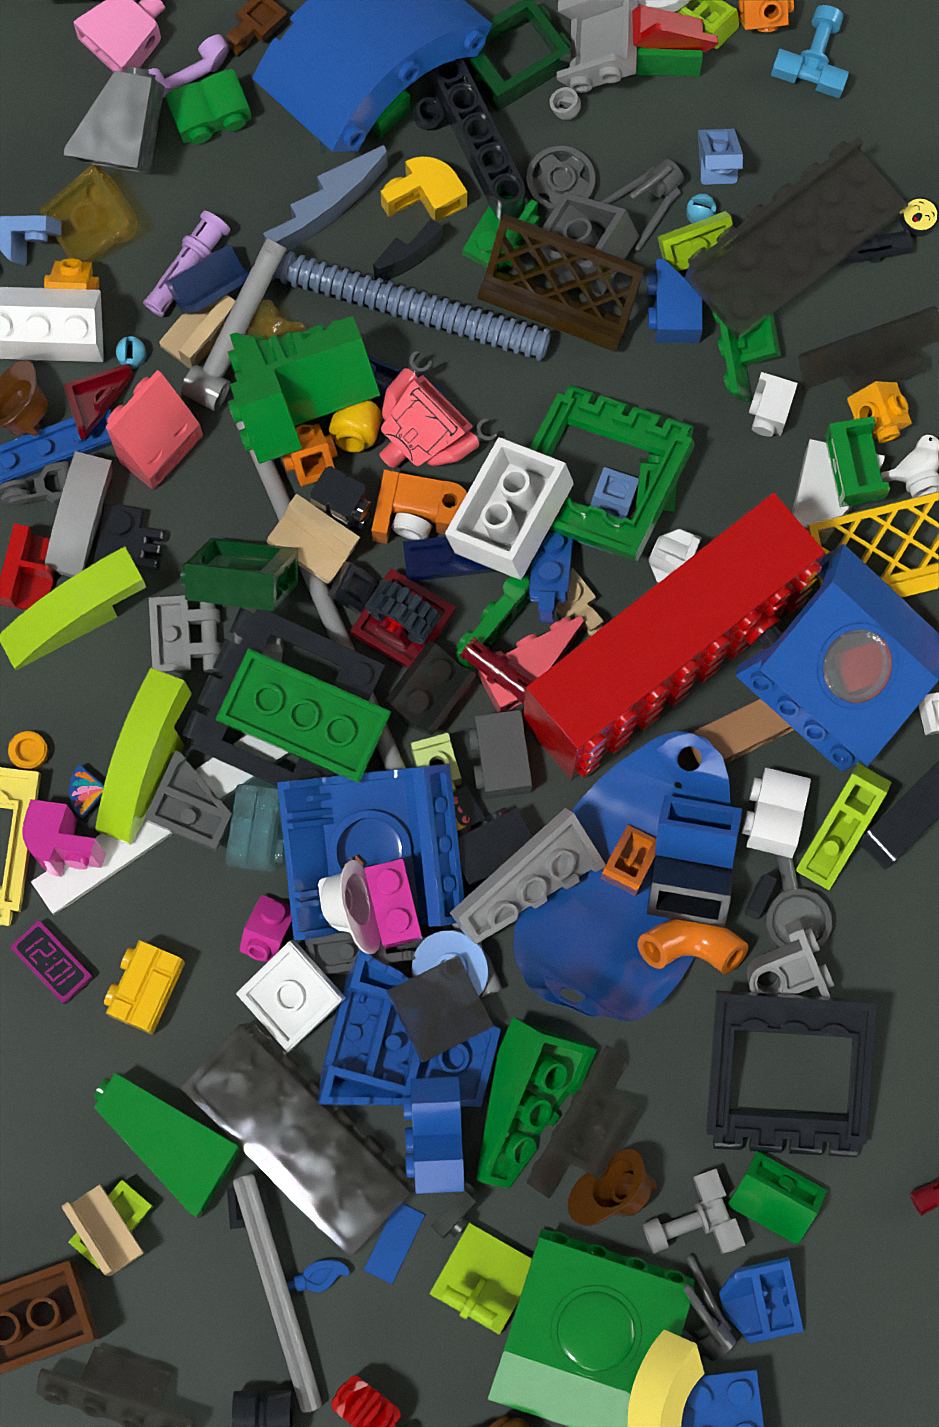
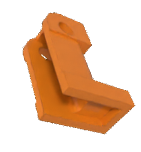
(418, 497)

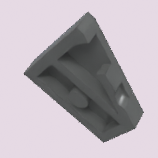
(188, 806)

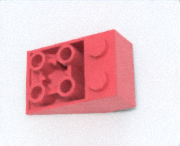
(153, 430)

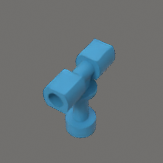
(812, 63)

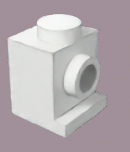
(771, 404)

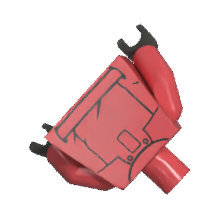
(424, 422)

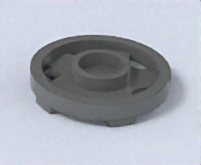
(559, 176)

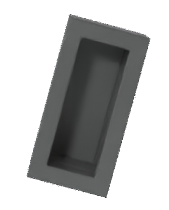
(502, 754)

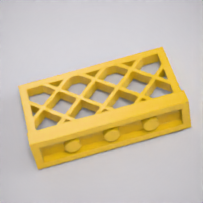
(905, 582)

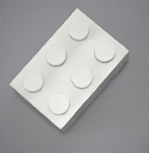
(509, 508)

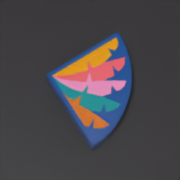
(84, 791)

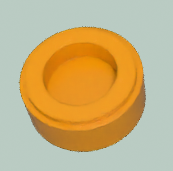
(28, 751)

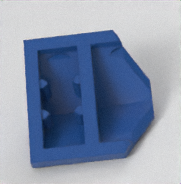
(762, 1301)

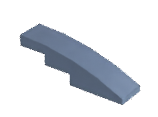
(336, 194)

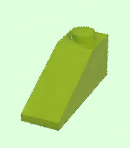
(843, 826)

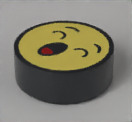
(920, 216)

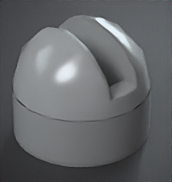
(569, 99)

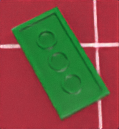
(303, 716)

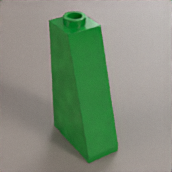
(171, 1144)

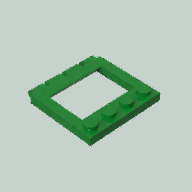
(638, 429)

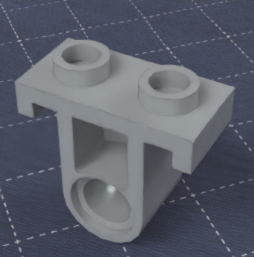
(793, 965)

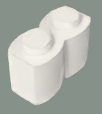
(777, 812)

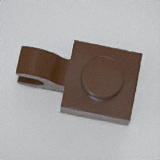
(256, 20)

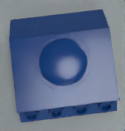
(383, 820)

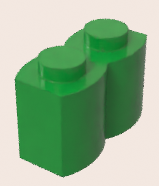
(208, 107)

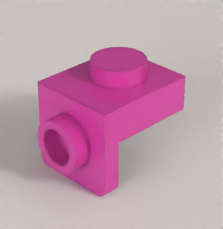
(266, 929)

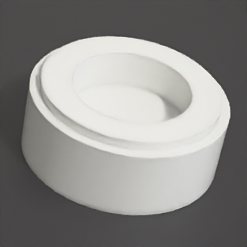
(411, 526)

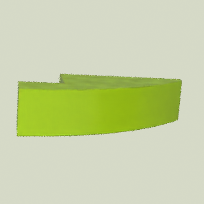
(72, 609)
(142, 755)

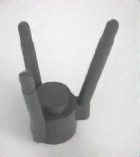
(659, 181)
(713, 1331)

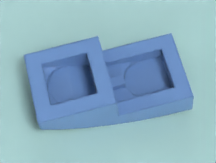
(614, 493)

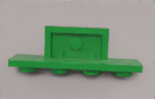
(753, 347)

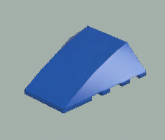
(372, 1056)

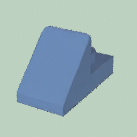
(719, 156)
(18, 230)

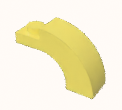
(664, 1382)

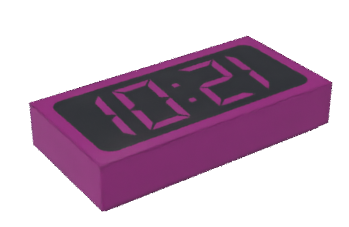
(51, 962)

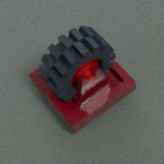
(401, 618)

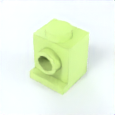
(436, 748)

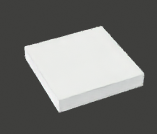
(290, 995)

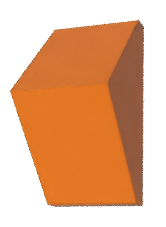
(630, 860)

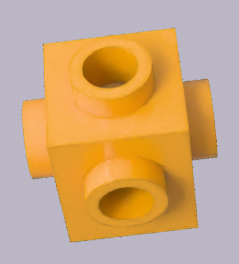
(71, 274)
(886, 405)

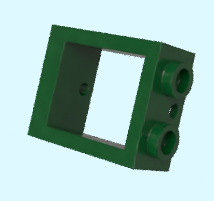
(488, 79)
(240, 574)

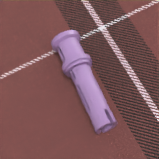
(194, 248)

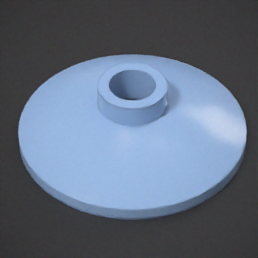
(448, 944)

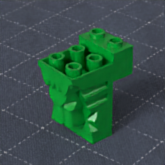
(296, 381)

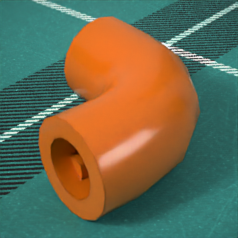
(684, 938)

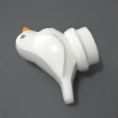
(919, 468)

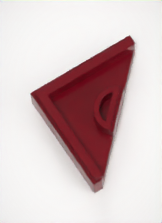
(94, 395)

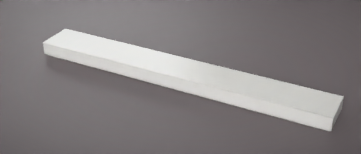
(75, 883)

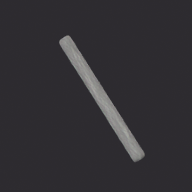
(277, 1293)

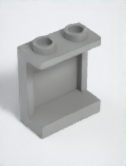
(599, 42)

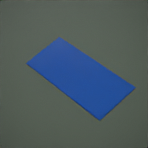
(394, 1243)

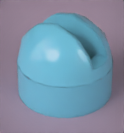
(696, 212)
(138, 348)

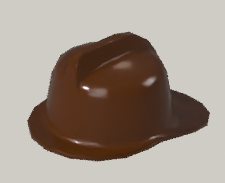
(21, 400)
(619, 1192)

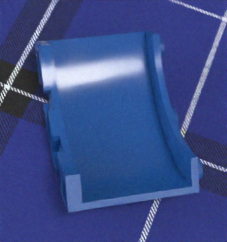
(356, 56)

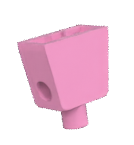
(121, 31)

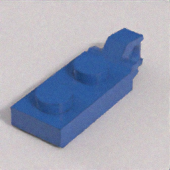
(551, 574)

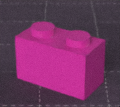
(393, 904)

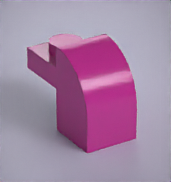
(51, 838)

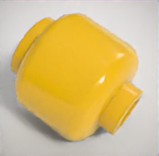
(356, 426)

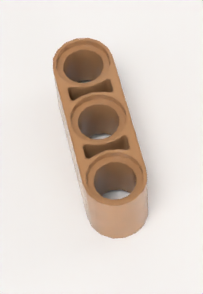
(743, 731)

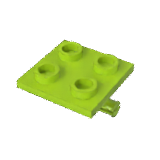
(482, 1279)

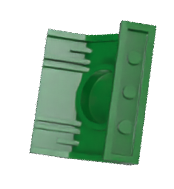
(585, 1331)

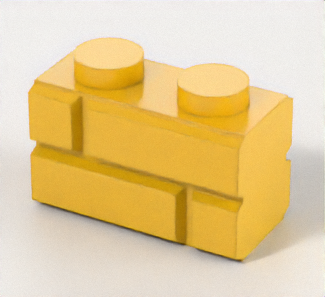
(143, 987)

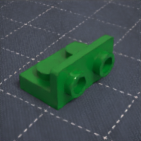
(482, 239)

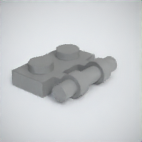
(171, 636)

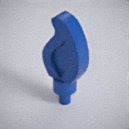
(318, 1276)

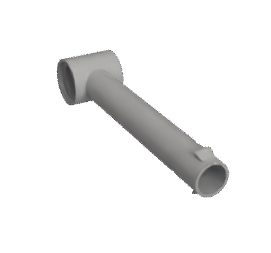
(207, 383)

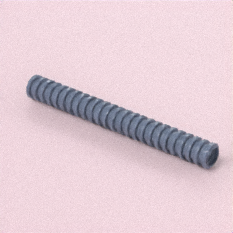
(413, 305)

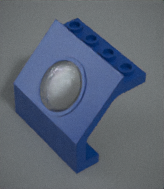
(847, 664)

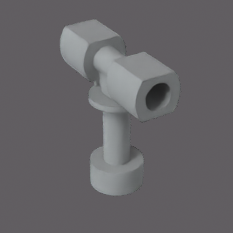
(709, 1214)

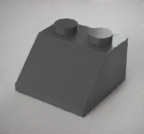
(591, 224)

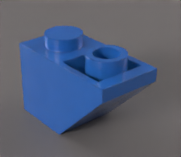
(676, 306)

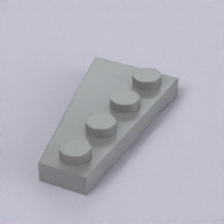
(536, 870)

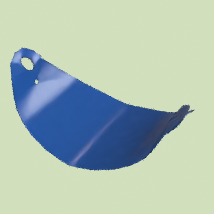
(592, 930)

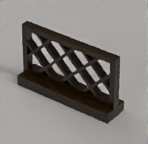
(553, 305)

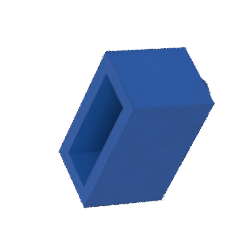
(698, 831)

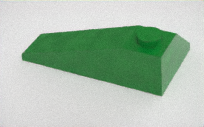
(530, 1083)

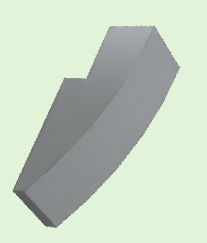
(78, 514)

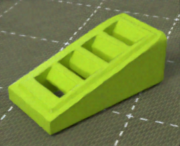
(721, 22)

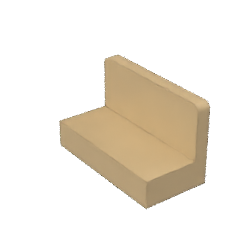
(196, 332)
(320, 539)
(103, 1230)

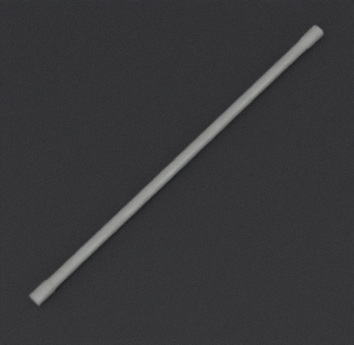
(337, 632)

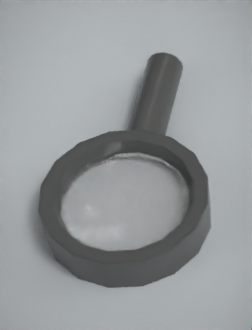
(796, 905)

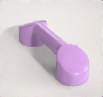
(213, 51)

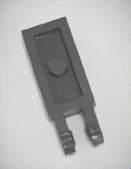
(338, 951)

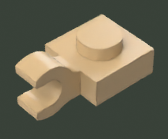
(579, 604)

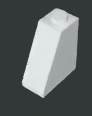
(816, 489)

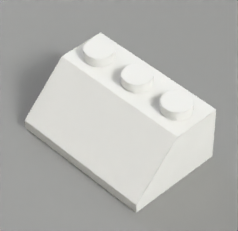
(51, 324)

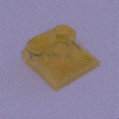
(91, 215)

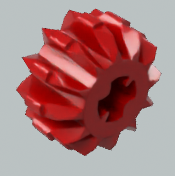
(364, 1405)

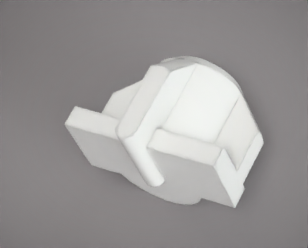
(672, 551)

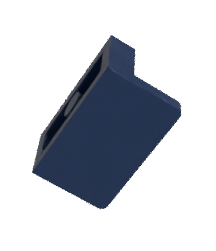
(207, 280)

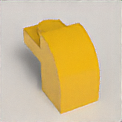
(427, 181)

